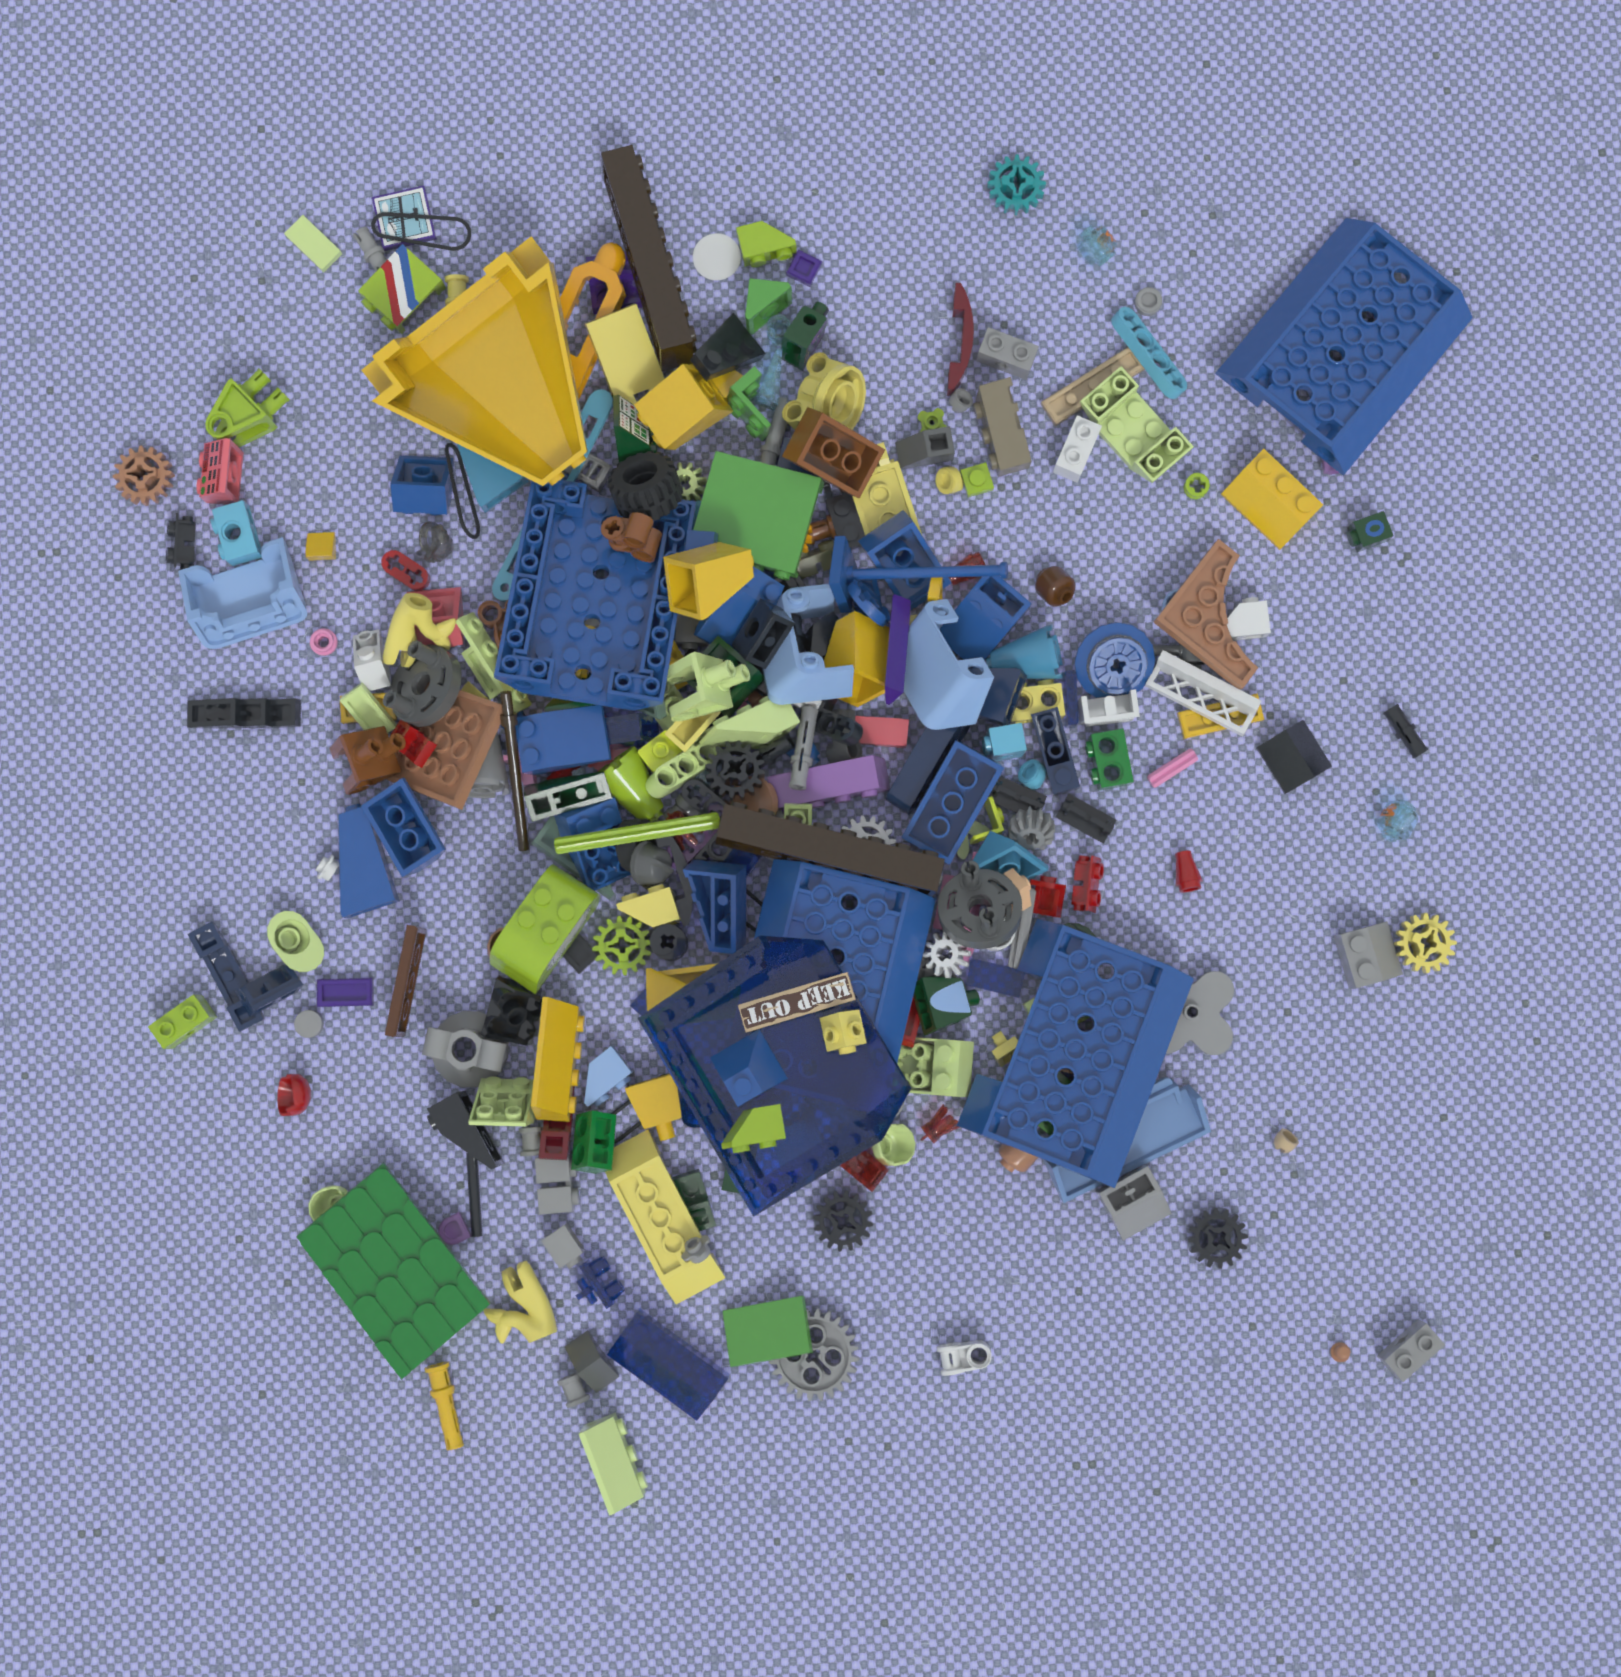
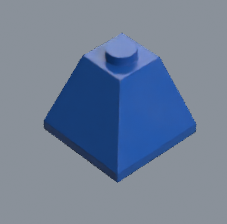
(748, 1068)

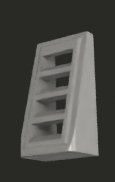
(600, 479)

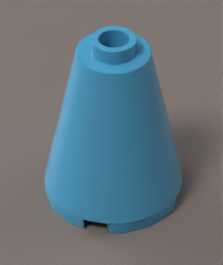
(1034, 654)

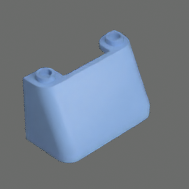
(243, 599)

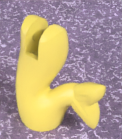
(412, 611)
(531, 1296)

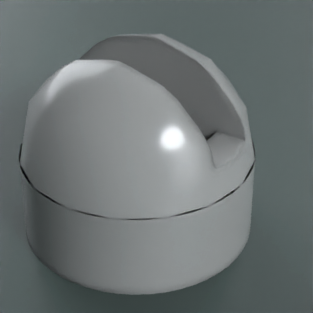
(958, 396)

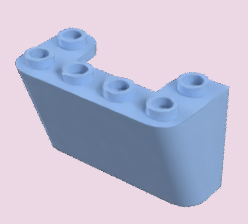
(937, 682)

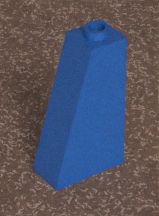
(364, 871)

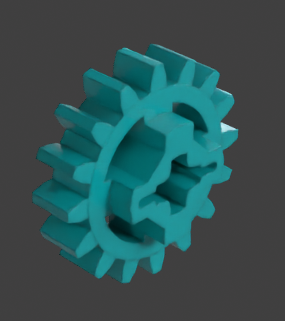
(1026, 184)

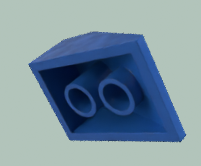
(901, 545)
(733, 614)
(562, 739)

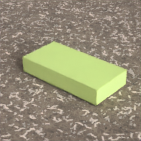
(313, 243)
(366, 709)

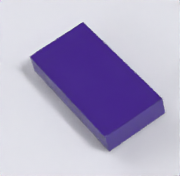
(345, 992)

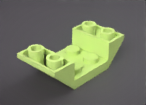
(1134, 427)

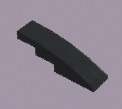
(243, 713)

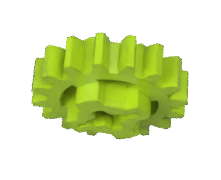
(603, 947)

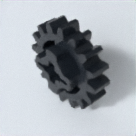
(743, 763)
(836, 1231)
(1207, 1247)

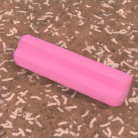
(1172, 768)

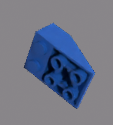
(984, 618)
(598, 865)

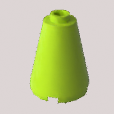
(627, 784)

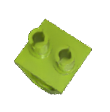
(241, 414)

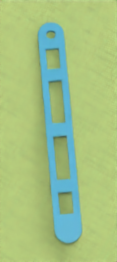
(598, 406)

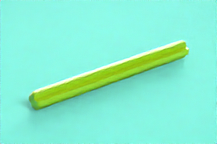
(637, 833)

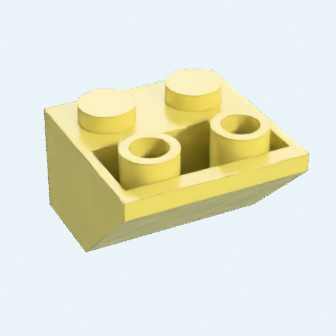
(653, 908)

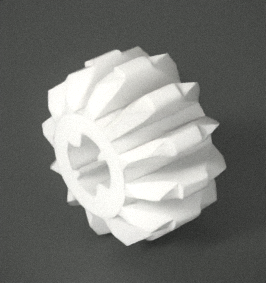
(946, 965)

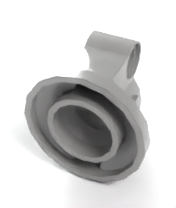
(489, 1055)

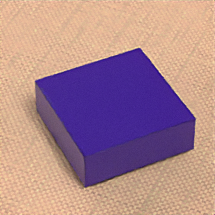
(804, 268)

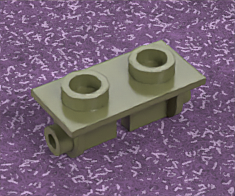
(808, 561)

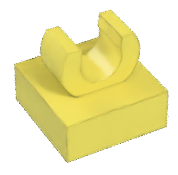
(1004, 1049)

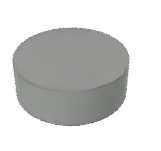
(1148, 301)
(308, 1023)

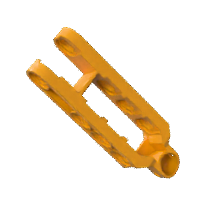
(607, 268)

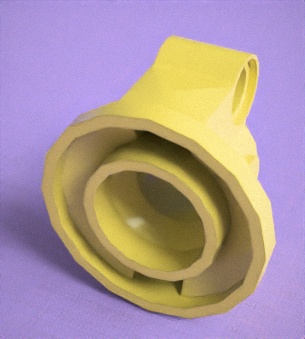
(831, 389)

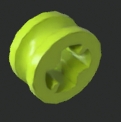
(1190, 491)

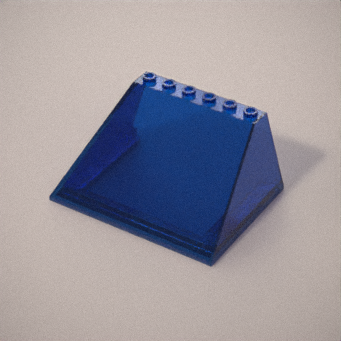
(828, 1103)

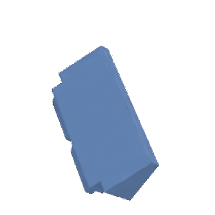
(1168, 1122)

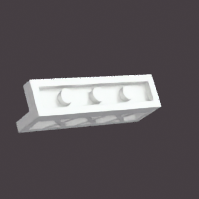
(1207, 684)

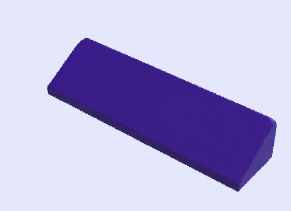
(897, 648)

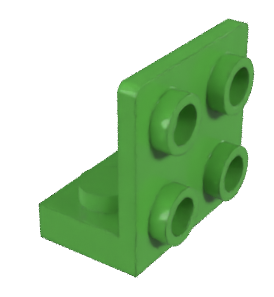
(740, 399)

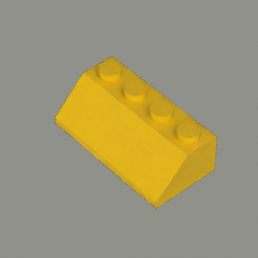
(556, 1060)

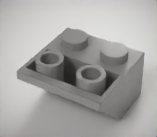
(1134, 1202)

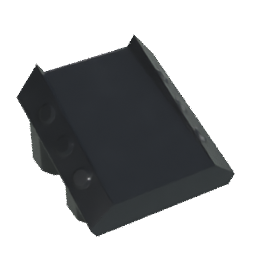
(512, 1012)

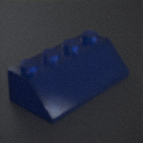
(668, 1364)

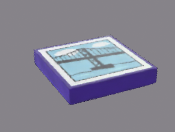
(404, 201)

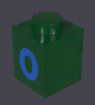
(1369, 532)

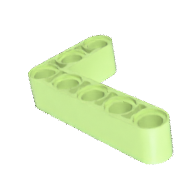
(689, 760)

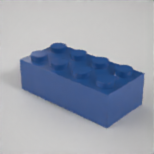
(953, 801)

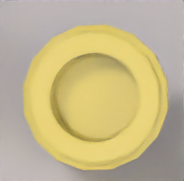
(949, 480)

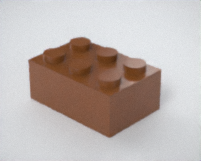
(833, 452)

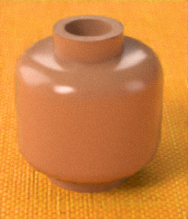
(1015, 1159)

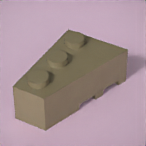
(1001, 427)

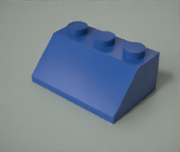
(404, 828)

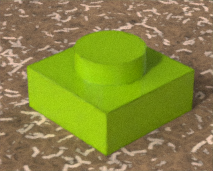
(977, 480)

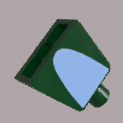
(943, 1002)

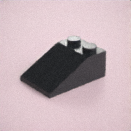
(452, 1121)

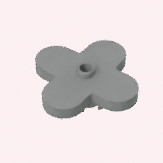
(1207, 1028)

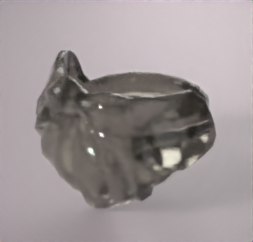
(441, 543)

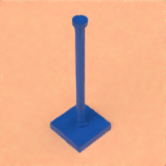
(845, 570)

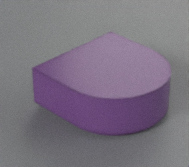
(454, 1229)

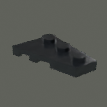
(727, 350)

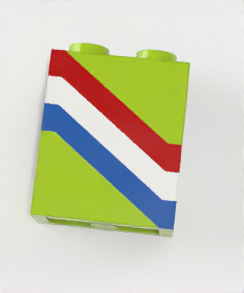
(399, 288)

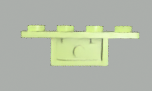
(482, 660)

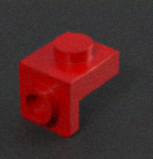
(1048, 896)

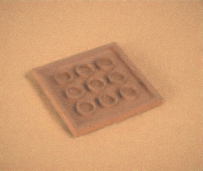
(462, 745)

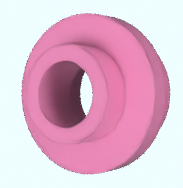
(317, 636)

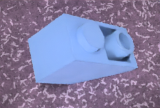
(604, 1074)

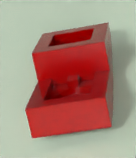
(417, 746)

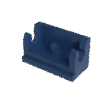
(268, 989)

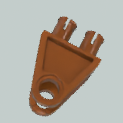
(370, 757)

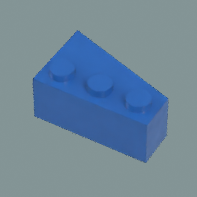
(721, 902)

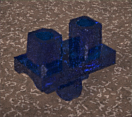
(606, 1293)

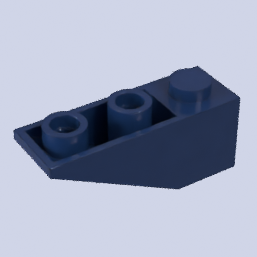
(1055, 751)

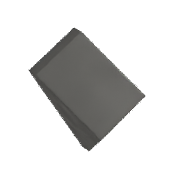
(591, 1362)

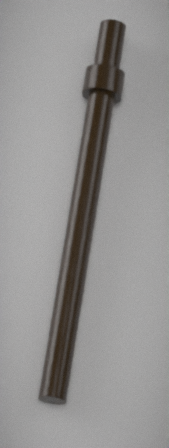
(509, 721)

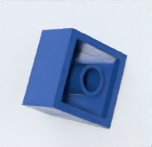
(421, 485)

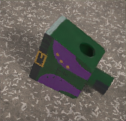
(804, 335)

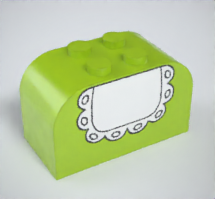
(543, 928)

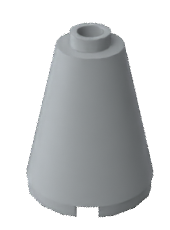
(492, 774)

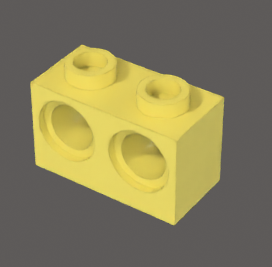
(1033, 697)

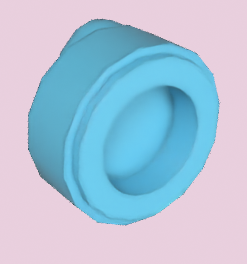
(1032, 774)

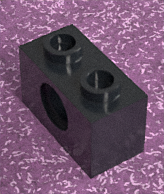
(763, 633)

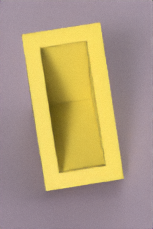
(688, 731)

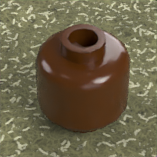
(1055, 586)

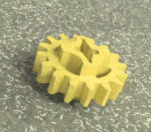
(1420, 953)

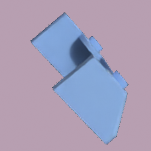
(803, 676)

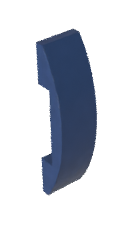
(225, 971)

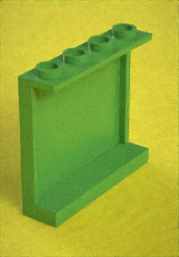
(760, 510)

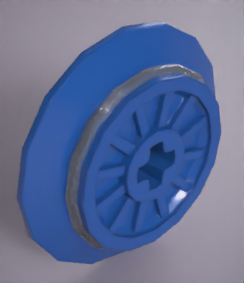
(1112, 642)

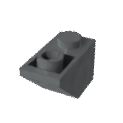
(926, 448)

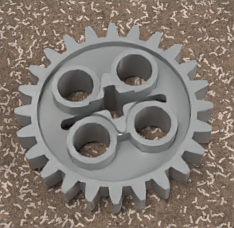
(833, 1338)

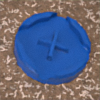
(867, 601)

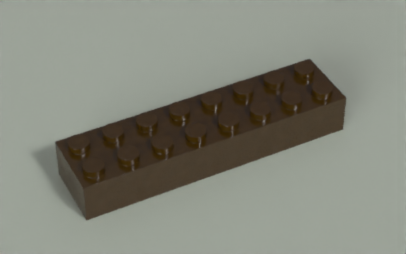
(648, 257)
(817, 845)

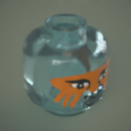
(1096, 245)
(1397, 820)

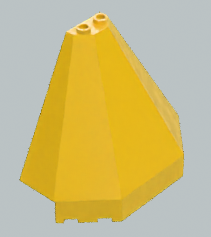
(493, 370)

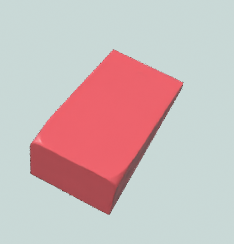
(883, 731)

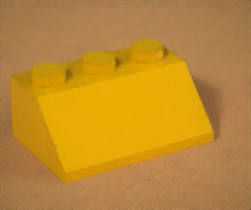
(1271, 499)

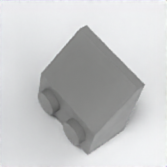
(1368, 955)

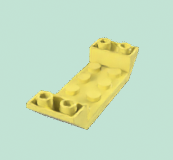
(659, 1217)

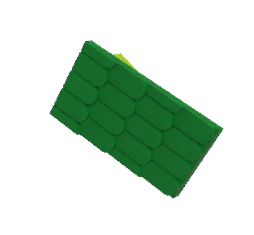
(393, 1270)

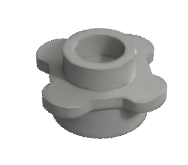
(696, 1249)

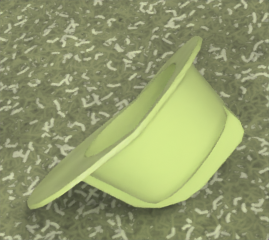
(295, 941)

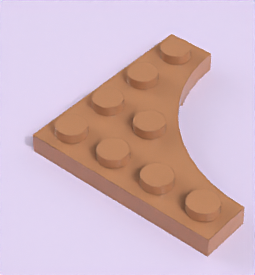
(1199, 617)

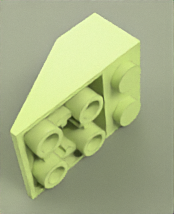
(752, 725)
(938, 1066)
(503, 1102)

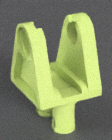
(712, 687)

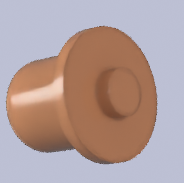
(754, 698)
(1340, 1352)

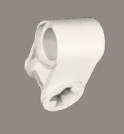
(962, 1357)

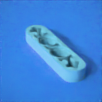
(1168, 376)

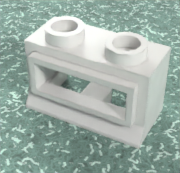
(1108, 709)

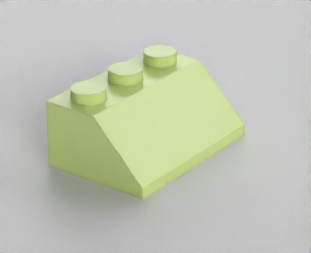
(613, 1462)

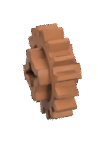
(135, 467)

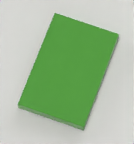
(767, 1331)

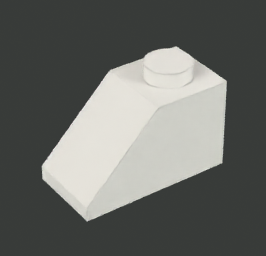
(1249, 620)

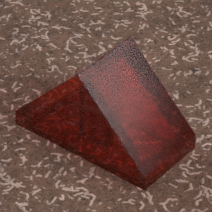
(866, 1169)

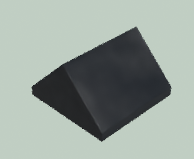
(1294, 757)

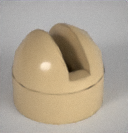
(1285, 1140)

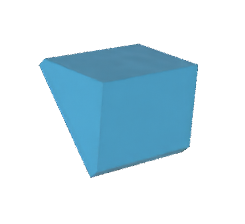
(1002, 854)

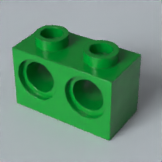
(1117, 759)
(593, 1142)

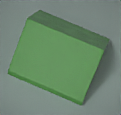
(764, 301)

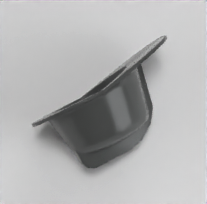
(650, 865)

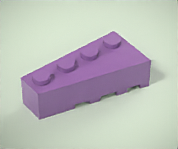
(835, 782)

